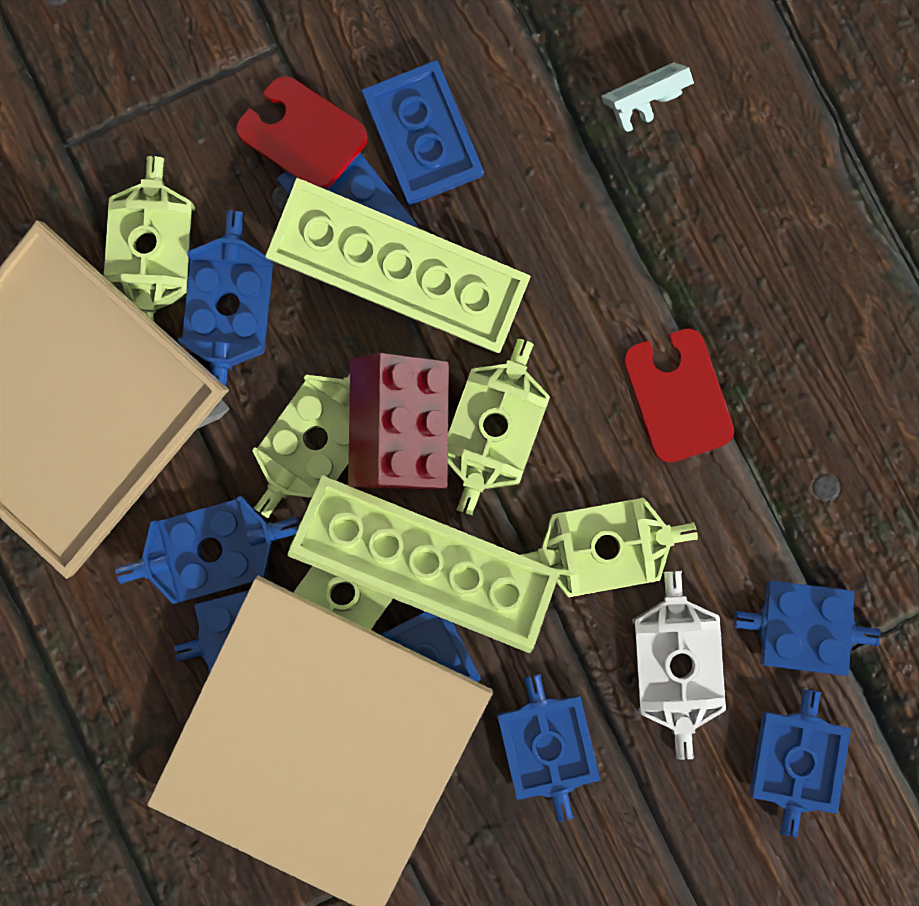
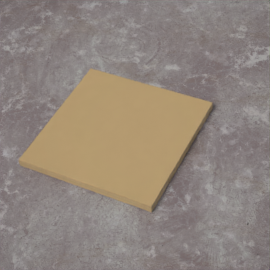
(86, 400)
(319, 746)

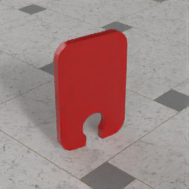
(311, 140)
(680, 407)

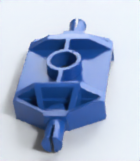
(220, 270)
(174, 550)

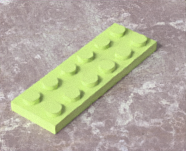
(397, 266)
(424, 564)

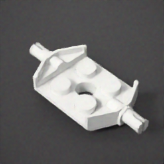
(660, 635)

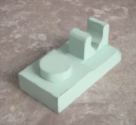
(659, 85)

